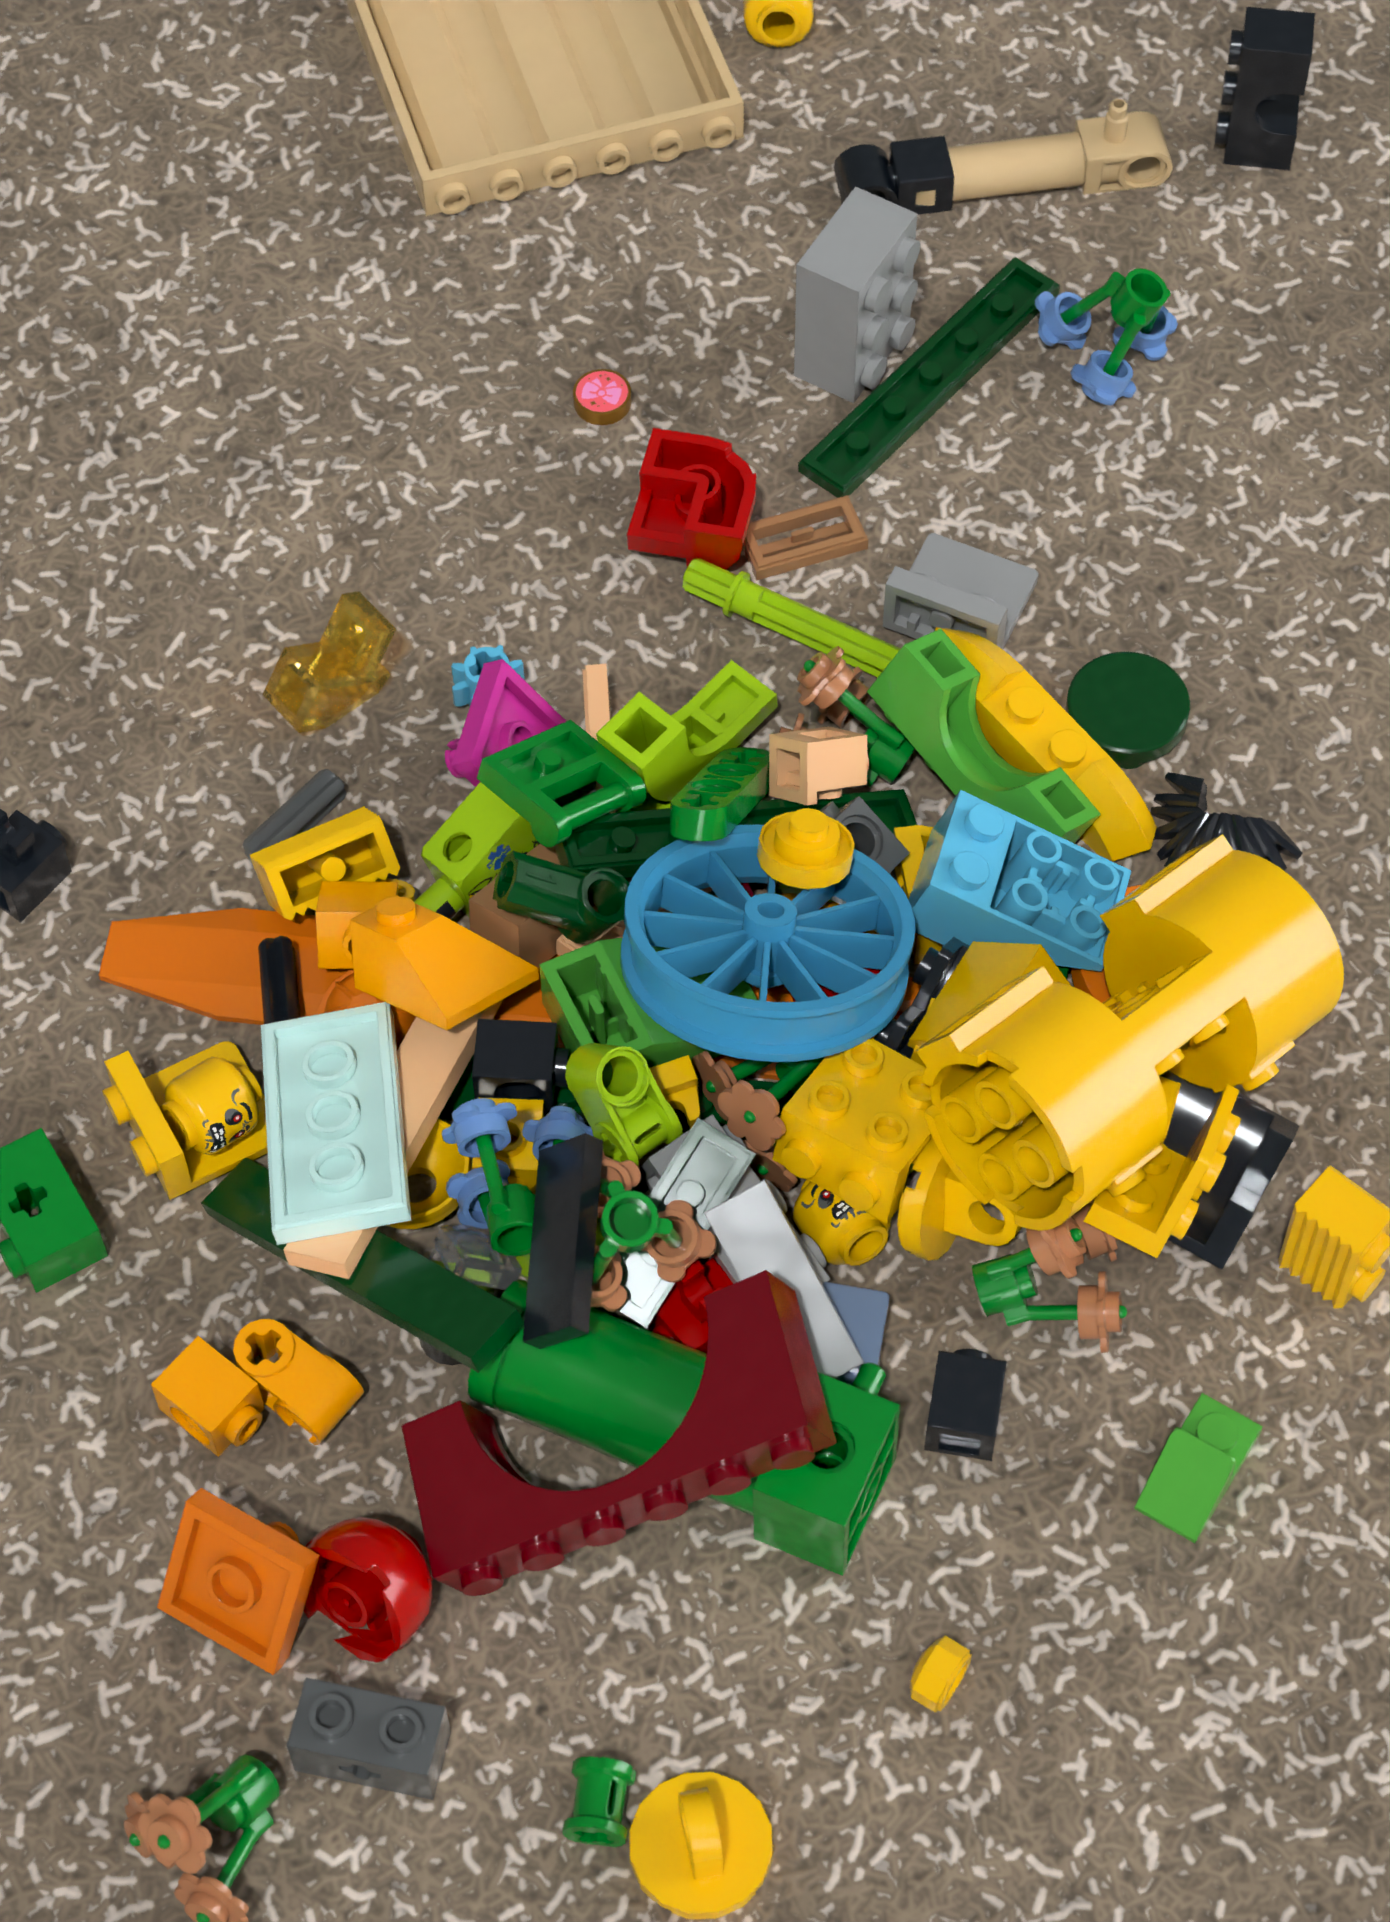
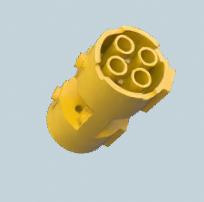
(1063, 1095)

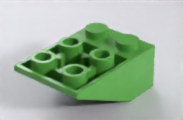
(593, 1005)

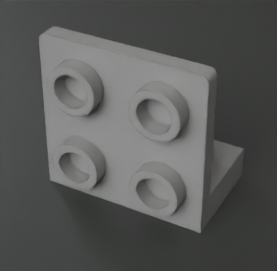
(957, 590)

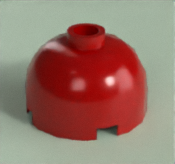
(363, 1578)

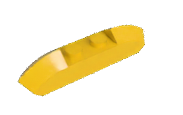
(1040, 736)

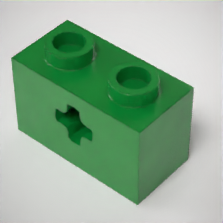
(62, 1234)

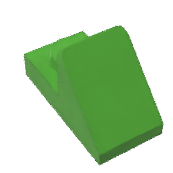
(1197, 1467)

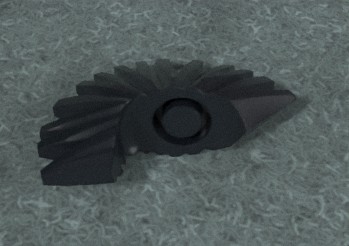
(1193, 826)

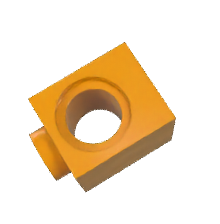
(209, 1397)

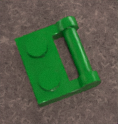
(553, 765)

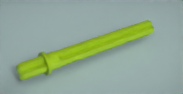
(786, 616)

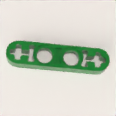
(720, 795)

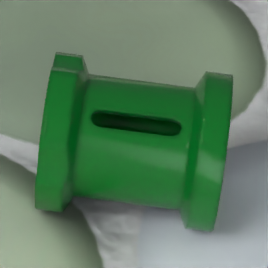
(599, 1801)

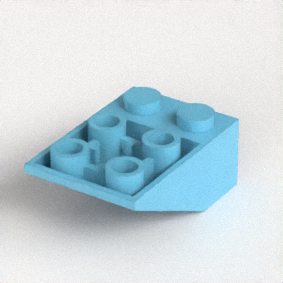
(1013, 883)

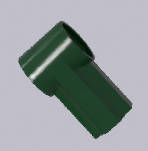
(561, 896)

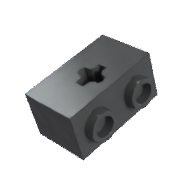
(369, 1738)

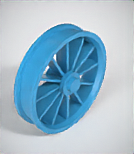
(766, 945)

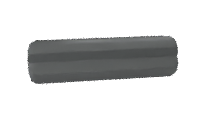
(299, 812)

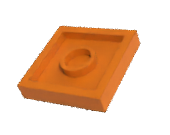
(238, 1580)

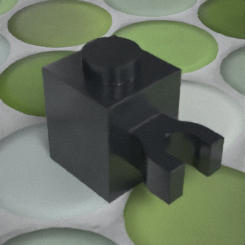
(30, 863)

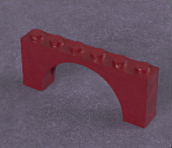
(750, 1415)

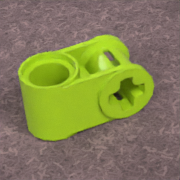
(631, 1111)

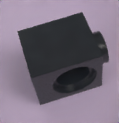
(518, 1061)
(965, 1404)

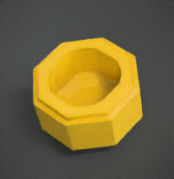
(939, 1673)

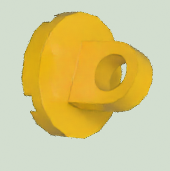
(946, 1209)
(700, 1845)

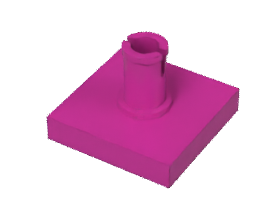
(499, 716)

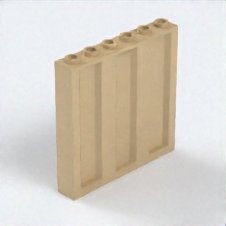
(543, 90)

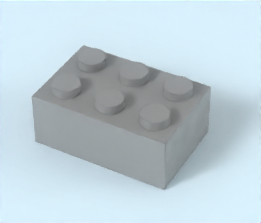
(855, 295)

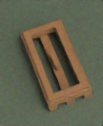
(805, 545)

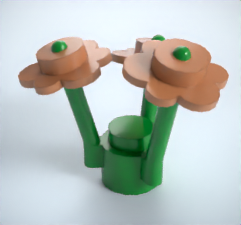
(176, 1838)

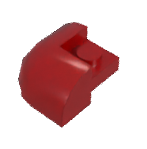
(692, 499)

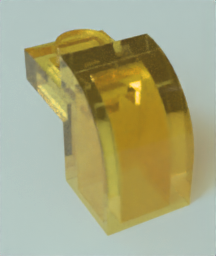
(332, 677)

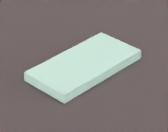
(334, 1123)

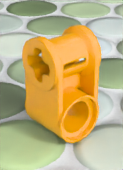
(303, 1382)

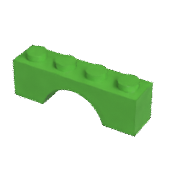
(933, 703)

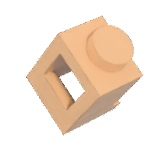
(816, 763)

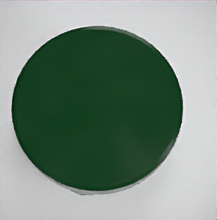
(1130, 706)

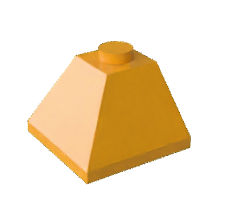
(431, 963)

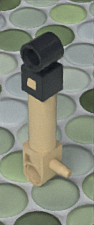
(927, 175)

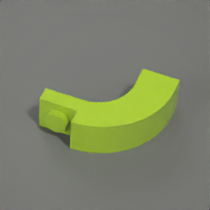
(676, 747)

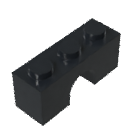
(1266, 87)

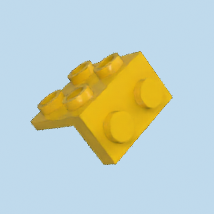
(858, 1126)
(156, 1148)

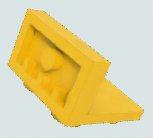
(1163, 1200)

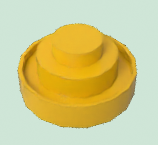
(805, 849)

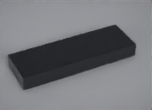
(563, 1241)

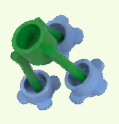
(1143, 326)
(484, 1192)

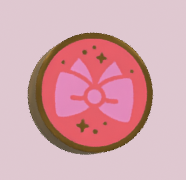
(602, 397)

